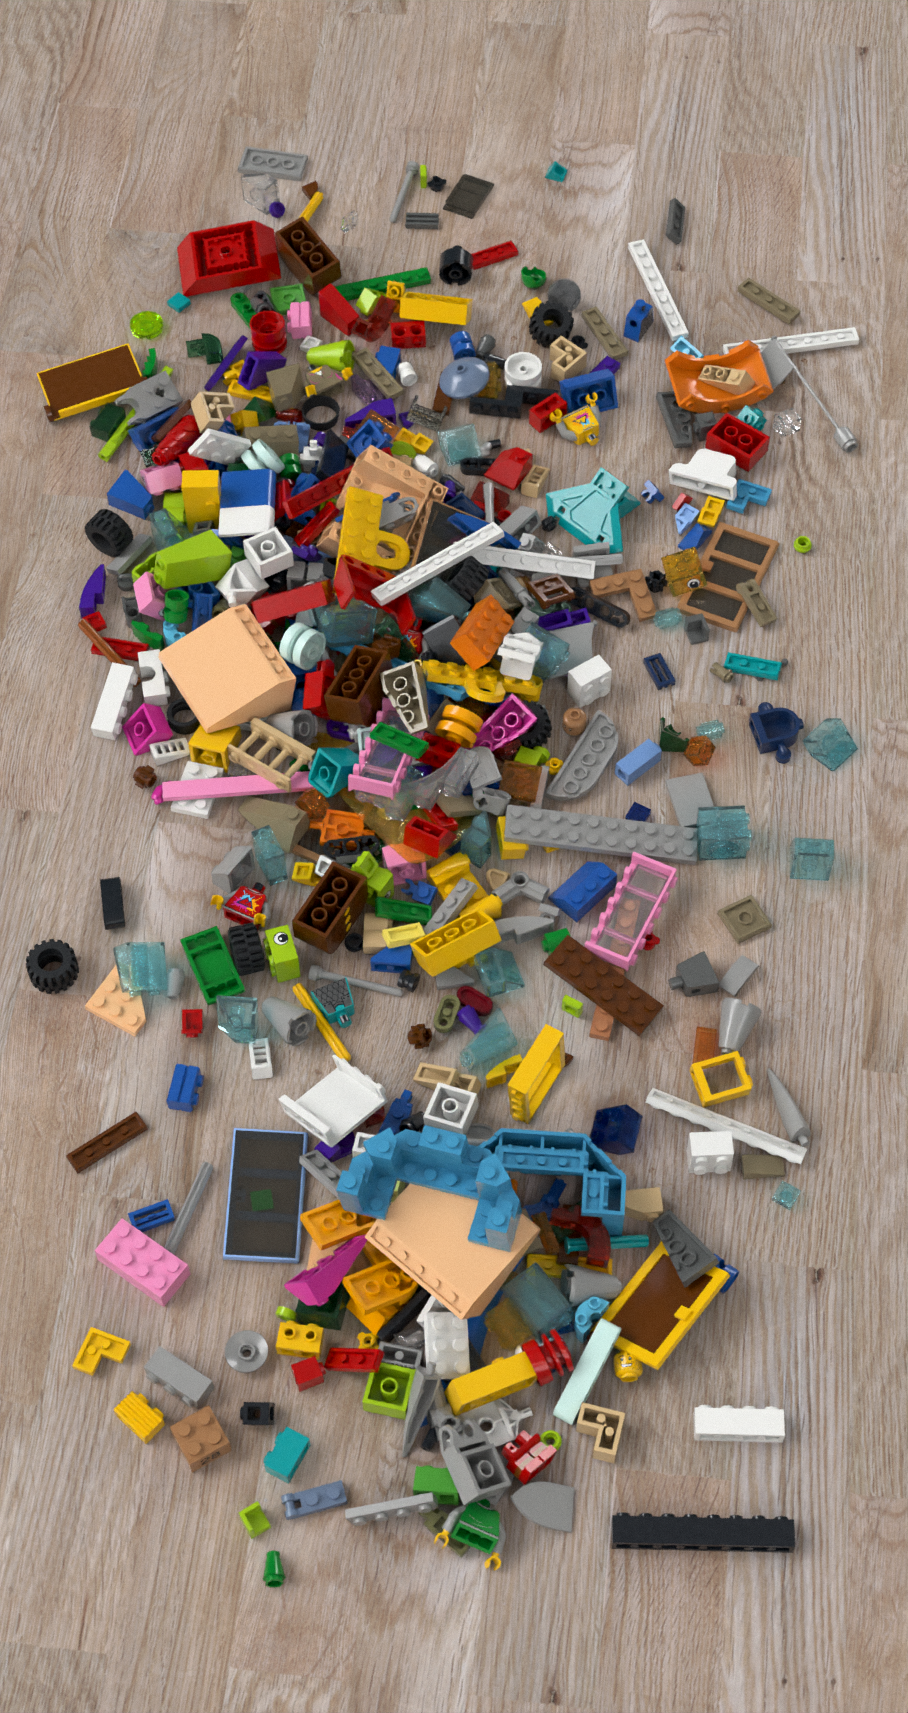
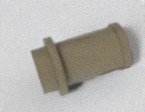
(721, 672)

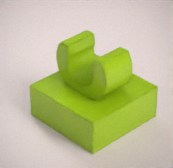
(365, 864)

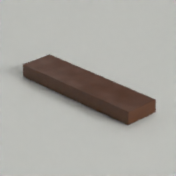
(106, 1142)

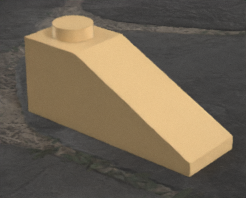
(643, 1204)

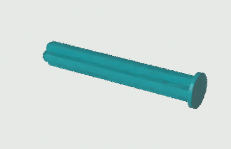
(617, 1242)

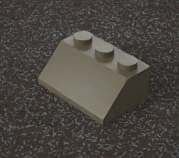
(279, 438)

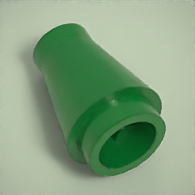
(273, 1572)

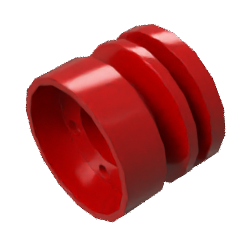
(268, 332)
(548, 1357)

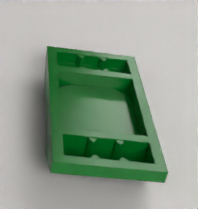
(212, 965)

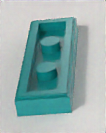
(753, 666)

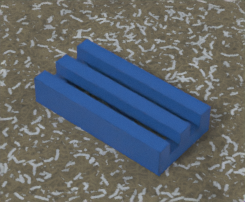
(149, 1209)

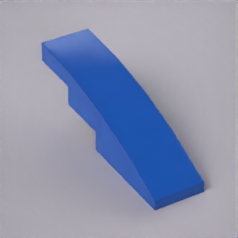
(470, 524)

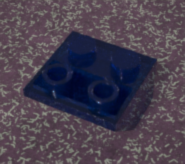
(616, 1129)

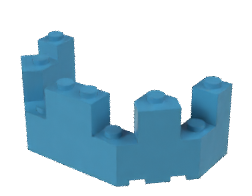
(566, 1155)
(438, 1162)

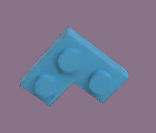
(749, 492)

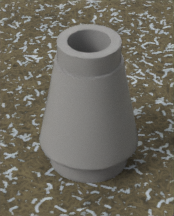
(175, 981)

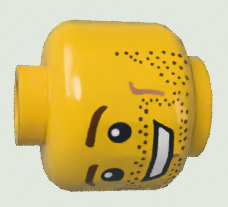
(627, 1367)

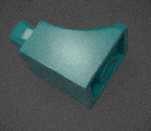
(331, 769)

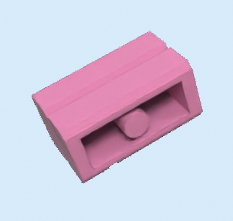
(300, 320)

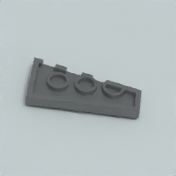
(676, 419)
(685, 1250)

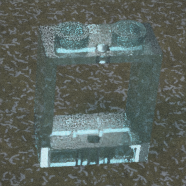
(269, 855)

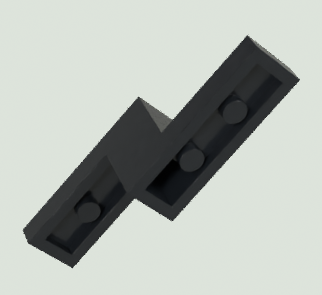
(513, 402)

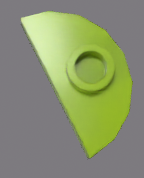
(403, 448)

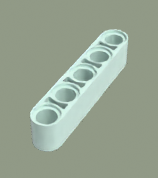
(587, 1371)

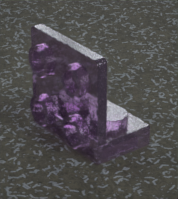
(365, 390)

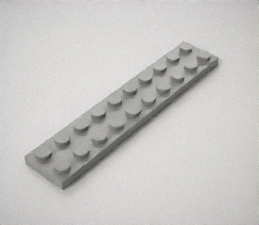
(600, 834)

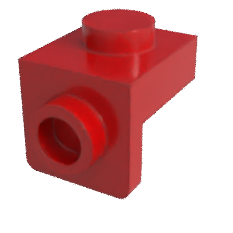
(192, 1022)

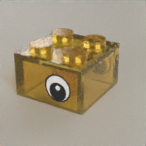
(684, 571)

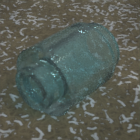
(667, 618)
(711, 729)

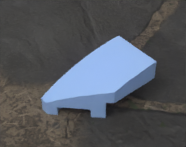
(686, 517)

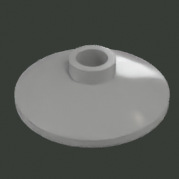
(241, 1343)

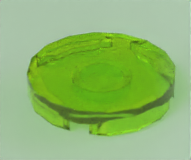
(146, 325)

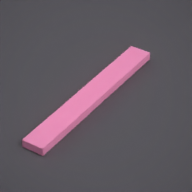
(229, 787)

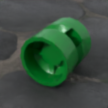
(292, 466)
(176, 606)

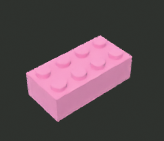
(142, 1262)

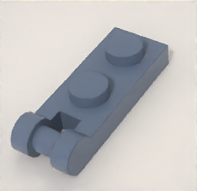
(314, 1500)

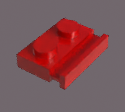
(282, 494)

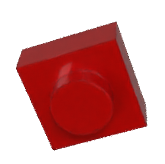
(96, 621)

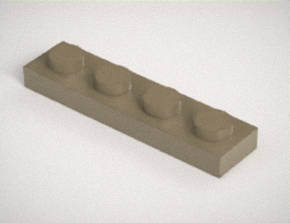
(768, 301)
(604, 333)
(377, 374)

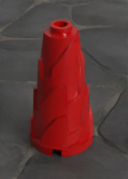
(177, 441)

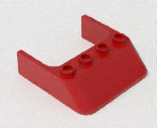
(357, 579)

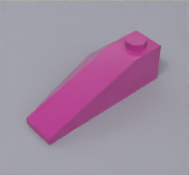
(505, 724)
(320, 1282)

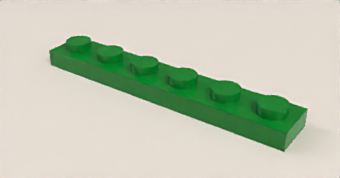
(411, 279)

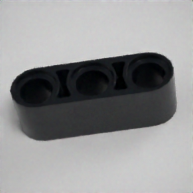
(112, 903)

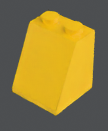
(212, 747)

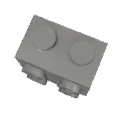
(593, 549)

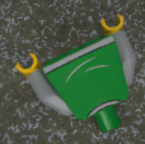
(477, 1527)

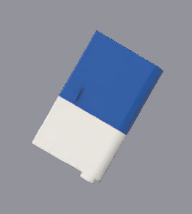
(247, 502)

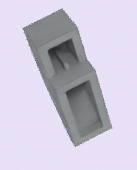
(523, 928)

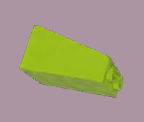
(192, 561)

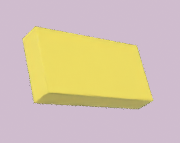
(402, 935)

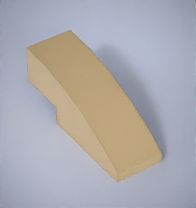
(429, 1076)

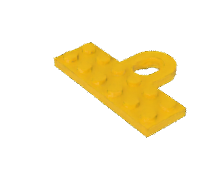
(362, 534)
(480, 678)

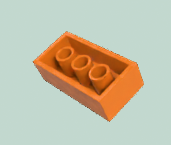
(482, 632)

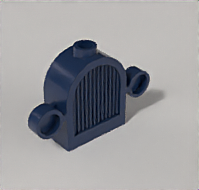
(775, 730)

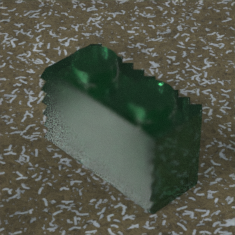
(107, 421)

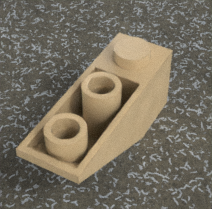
(727, 379)

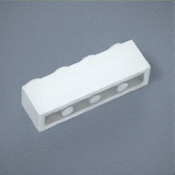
(114, 701)
(738, 1424)

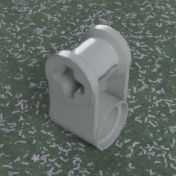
(491, 801)

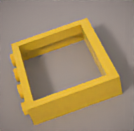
(536, 1074)

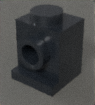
(248, 1410)

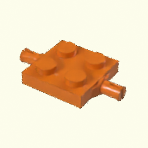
(339, 826)

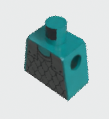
(335, 1002)

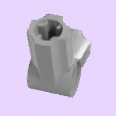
(529, 888)
(441, 1412)

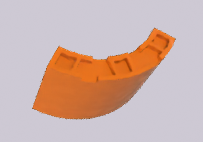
(703, 397)

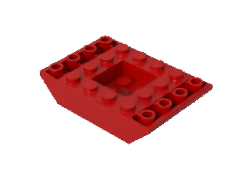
(249, 260)

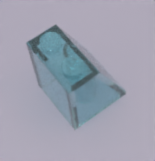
(167, 529)
(438, 601)
(347, 626)
(552, 653)
(811, 858)
(141, 967)
(489, 1042)
(538, 1301)

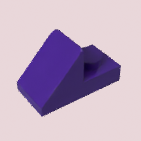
(338, 1151)

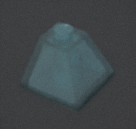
(459, 443)
(238, 1018)

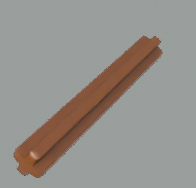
(102, 645)

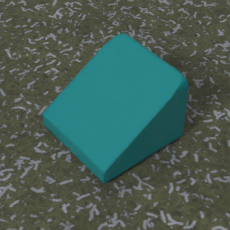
(556, 172)

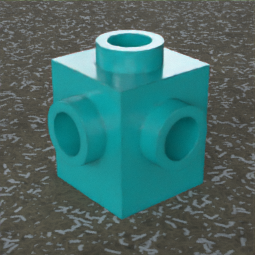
(752, 417)

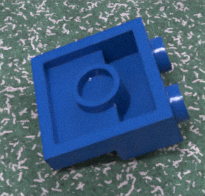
(369, 434)

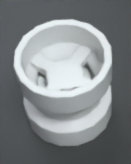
(406, 373)

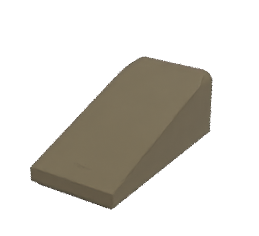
(761, 1166)

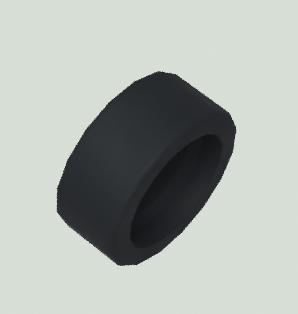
(179, 727)

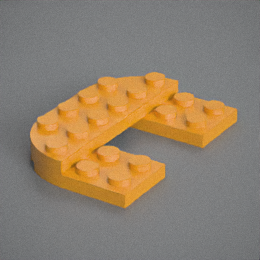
(373, 1286)

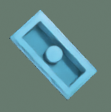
(685, 347)

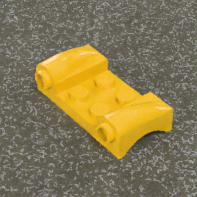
(447, 875)

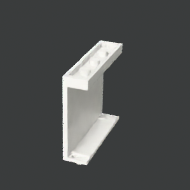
(336, 1103)

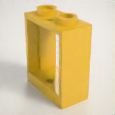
(701, 1085)

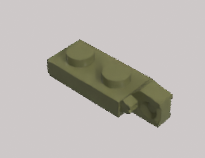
(435, 1522)

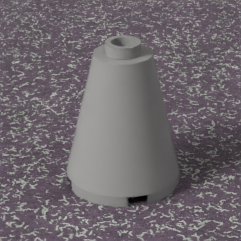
(297, 724)
(289, 1019)
(736, 1024)
(583, 1283)

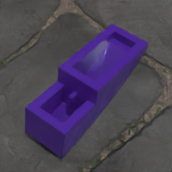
(93, 592)
(563, 619)

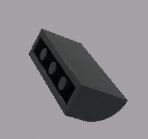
(332, 456)

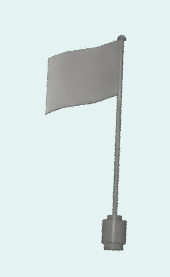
(779, 367)
(580, 645)

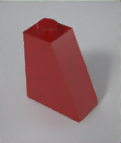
(336, 309)

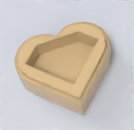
(496, 878)

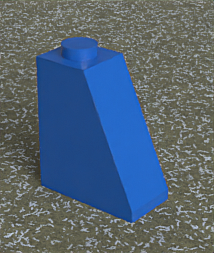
(130, 496)

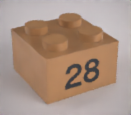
(200, 1438)

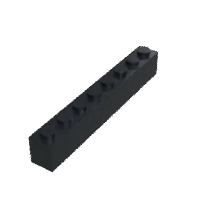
(702, 1533)

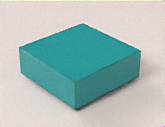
(178, 302)

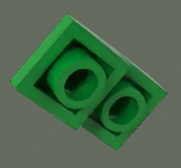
(151, 365)
(142, 633)

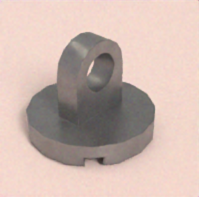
(566, 292)

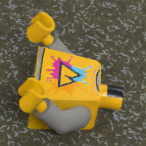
(581, 424)

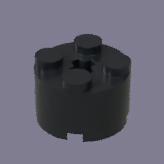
(456, 266)

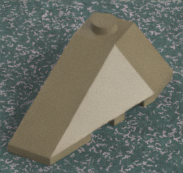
(408, 695)
(285, 820)

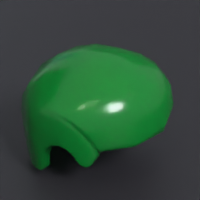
(533, 278)

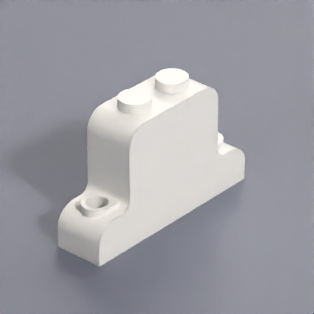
(707, 473)

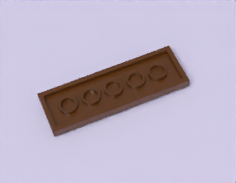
(603, 985)

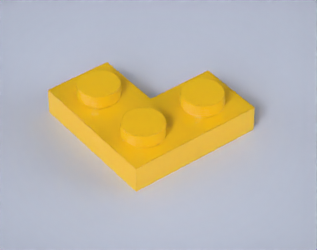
(99, 1345)

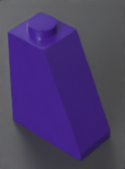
(256, 365)

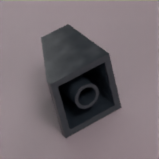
(439, 639)

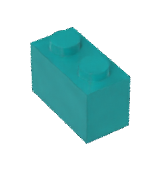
(287, 1454)

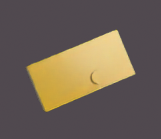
(436, 308)
(201, 496)
(455, 942)
(490, 1383)

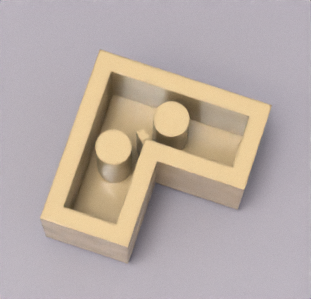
(567, 359)
(211, 409)
(605, 1426)

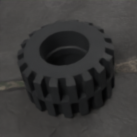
(553, 312)
(109, 532)
(467, 577)
(542, 730)
(246, 949)
(56, 979)

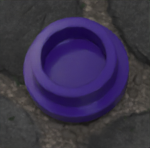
(276, 209)

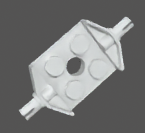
(501, 1416)

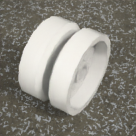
(523, 370)

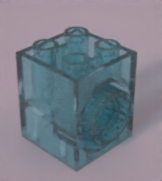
(723, 833)

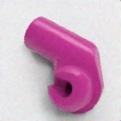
(157, 795)

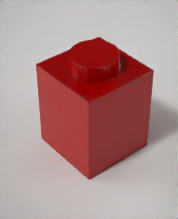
(308, 1373)

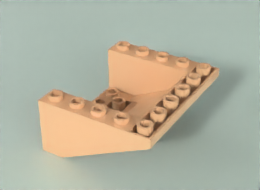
(385, 475)
(230, 671)
(429, 1241)

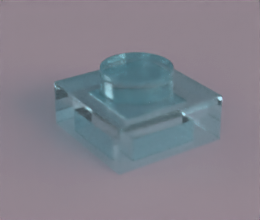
(786, 1195)

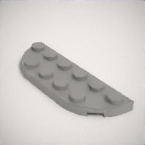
(586, 760)

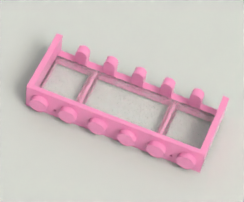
(379, 765)
(632, 911)

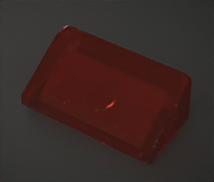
(501, 498)

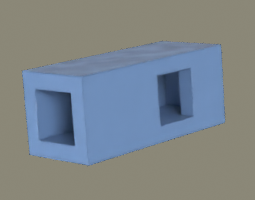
(638, 762)

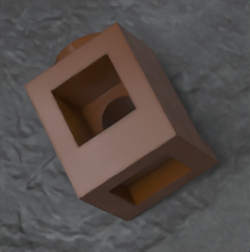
(389, 644)

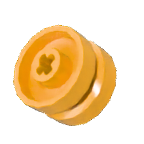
(459, 725)

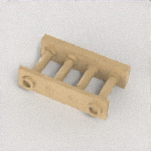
(276, 739)

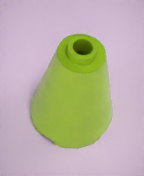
(335, 355)

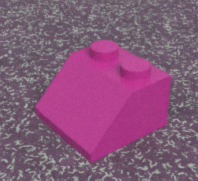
(146, 727)

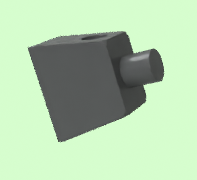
(695, 976)

